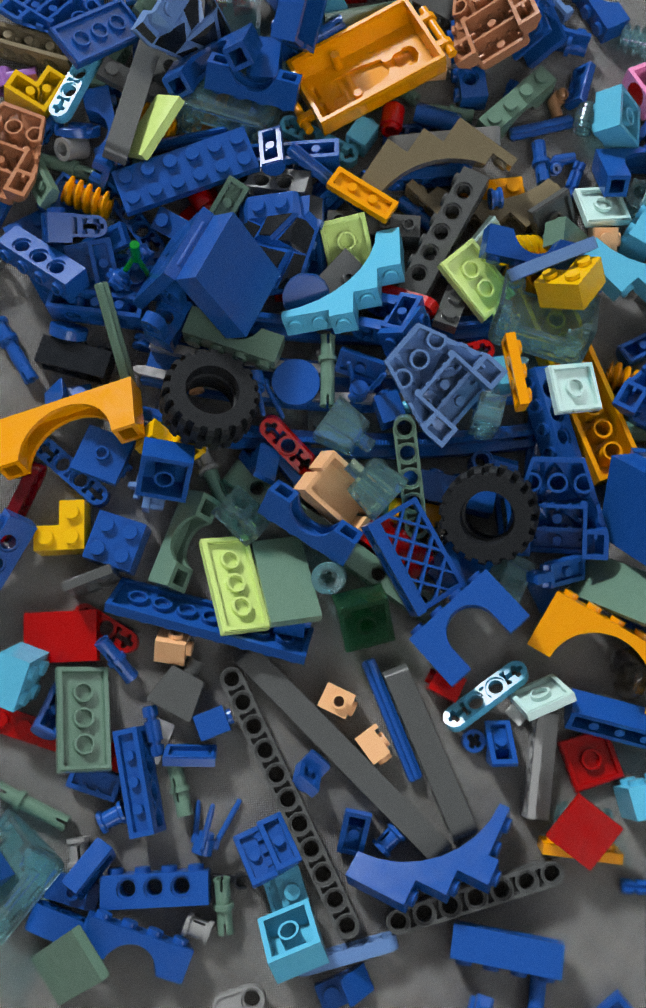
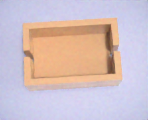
(327, 490)

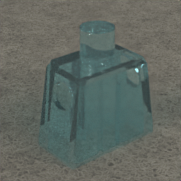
(344, 429)
(374, 486)

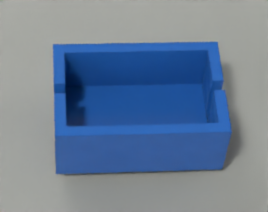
(298, 23)

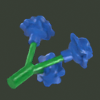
(140, 258)

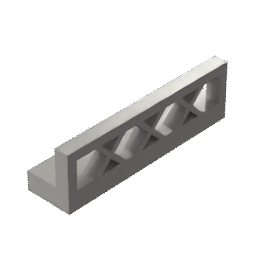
(539, 767)

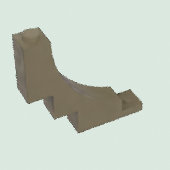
(462, 145)
(513, 212)

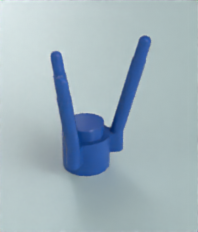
(263, 384)
(358, 388)
(204, 840)

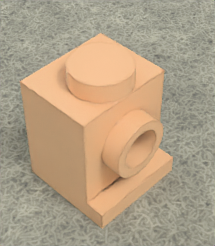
(374, 745)

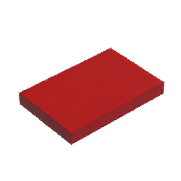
(64, 634)

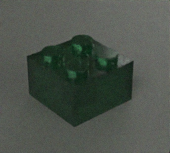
(363, 617)

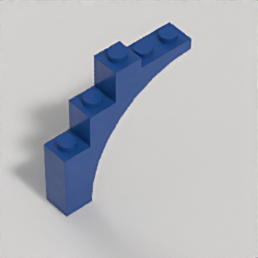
(471, 863)

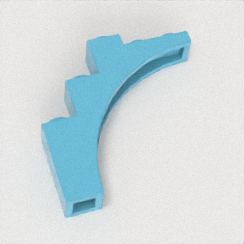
(620, 273)
(362, 291)

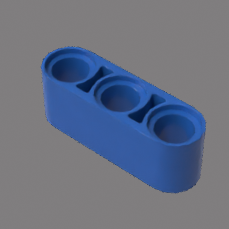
(52, 920)

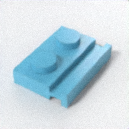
(286, 889)

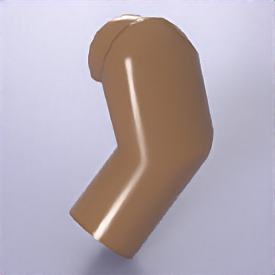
(556, 101)

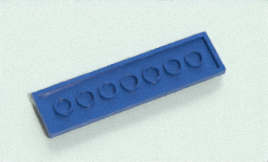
(197, 618)

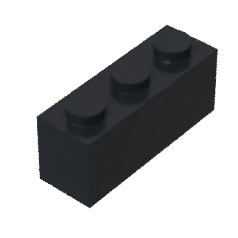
(75, 359)

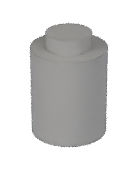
(71, 148)

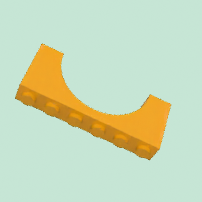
(25, 432)
(571, 617)

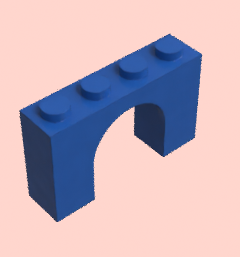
(238, 48)
(614, 169)
(482, 593)

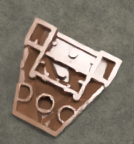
(491, 30)
(19, 151)

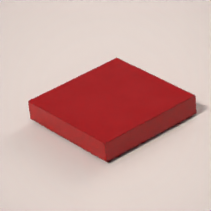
(589, 761)
(584, 831)

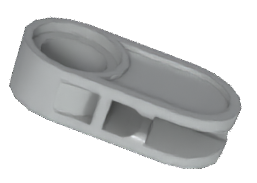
(235, 997)

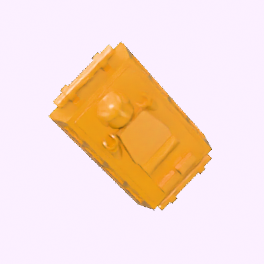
(369, 65)

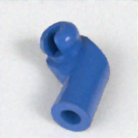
(558, 162)

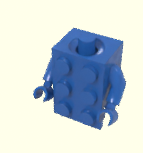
(545, 38)

